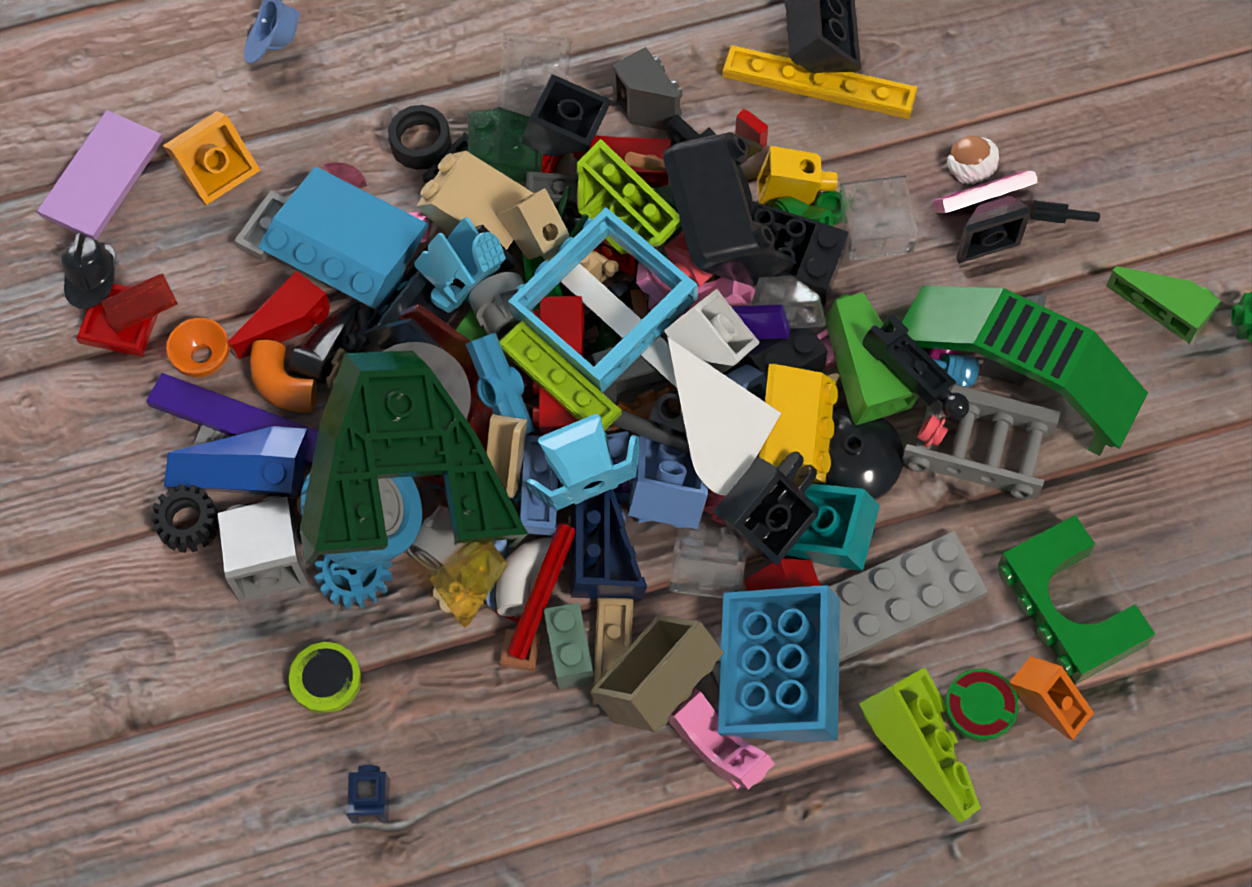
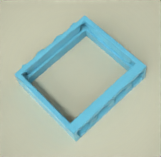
(645, 333)

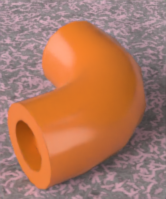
(274, 382)

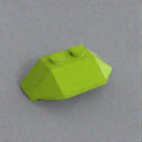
(612, 184)

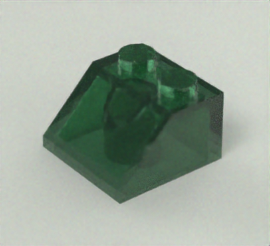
(496, 140)

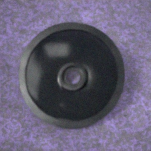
(872, 466)

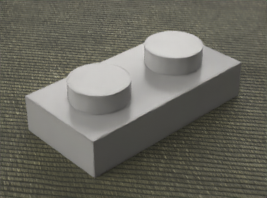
(256, 227)

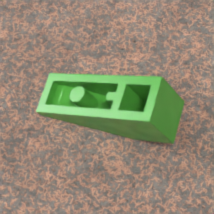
(1168, 300)

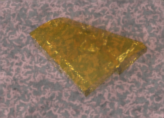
(469, 579)

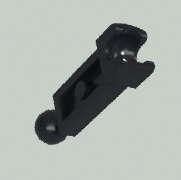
(915, 366)

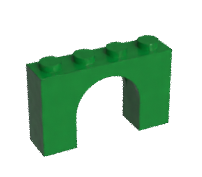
(1078, 647)

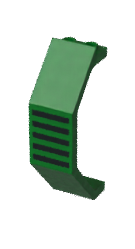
(1036, 345)

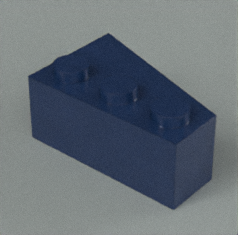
(601, 551)

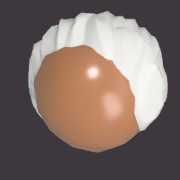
(973, 159)

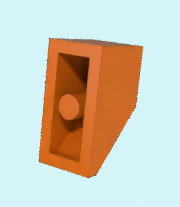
(1052, 696)

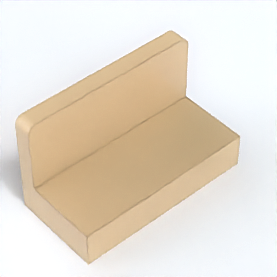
(506, 450)

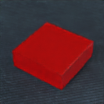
(751, 127)

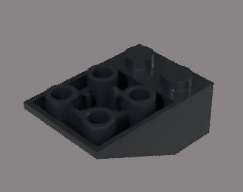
(813, 244)

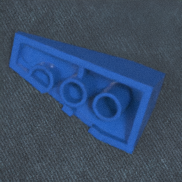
(249, 463)

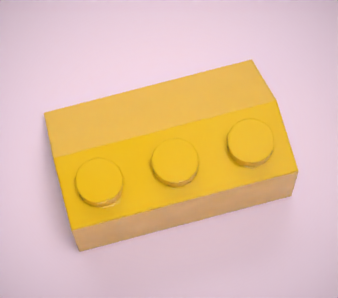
(805, 420)

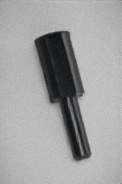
(1059, 213)

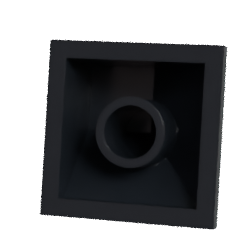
(993, 228)

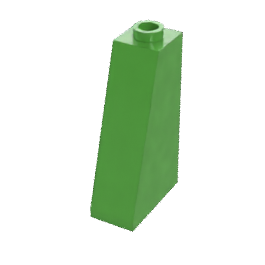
(869, 384)

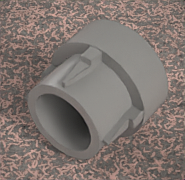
(491, 304)
(435, 541)

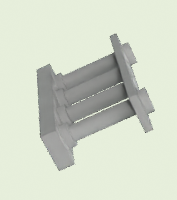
(1003, 414)

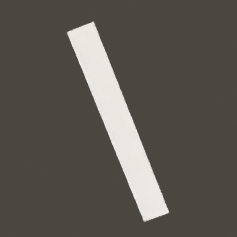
(617, 316)

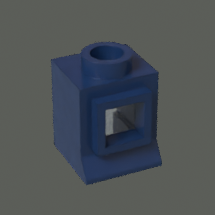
(368, 794)

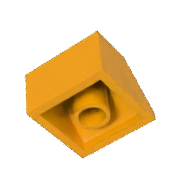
(212, 157)

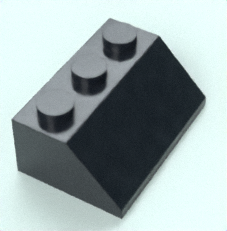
(823, 35)

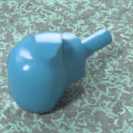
(961, 368)

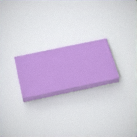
(100, 175)

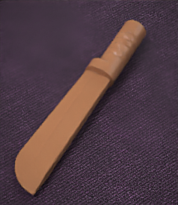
(647, 162)

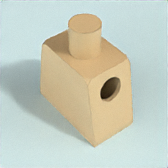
(535, 225)

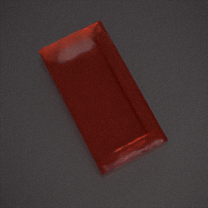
(139, 303)

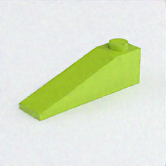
(913, 729)

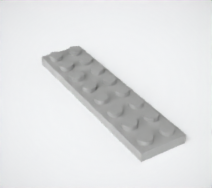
(901, 595)

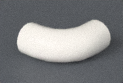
(516, 579)

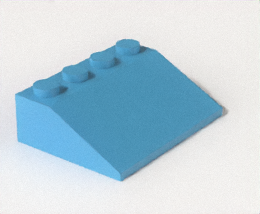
(344, 237)
(780, 664)

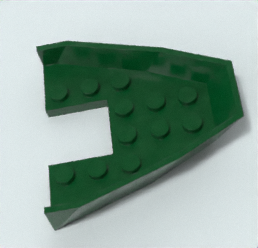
(395, 422)

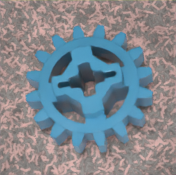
(334, 574)

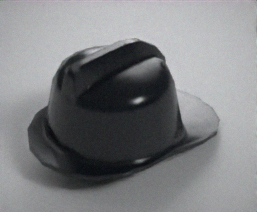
(88, 271)

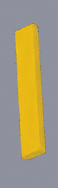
(837, 87)

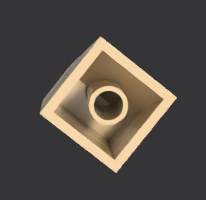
(470, 190)

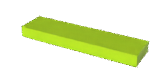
(557, 375)

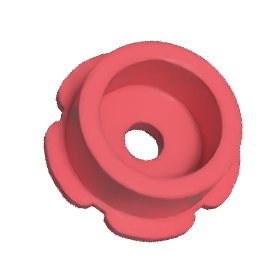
(932, 431)

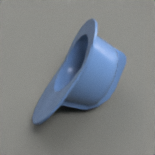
(272, 29)

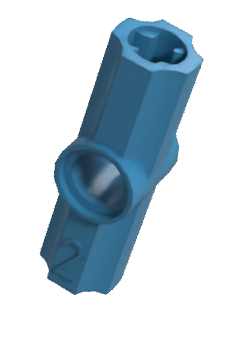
(499, 384)

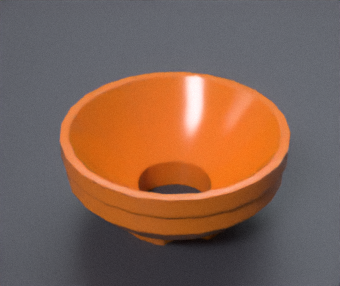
(190, 337)

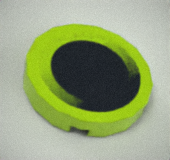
(325, 677)

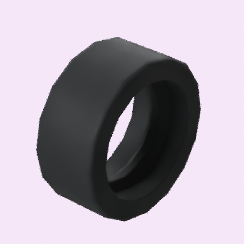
(415, 116)

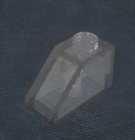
(799, 302)

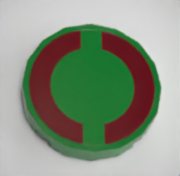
(981, 705)

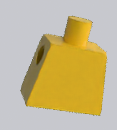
(794, 175)

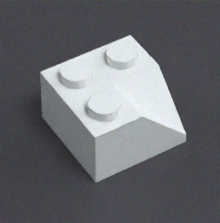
(713, 333)

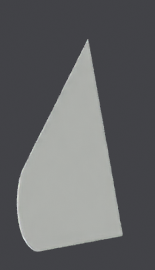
(720, 420)

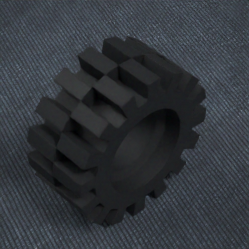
(177, 501)

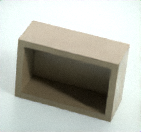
(657, 673)

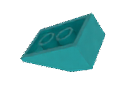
(841, 530)

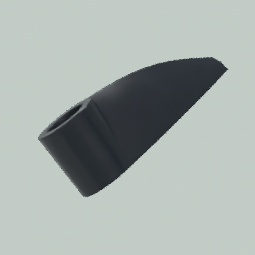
(315, 357)

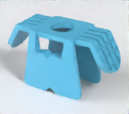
(461, 256)
(579, 457)

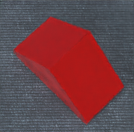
(787, 574)

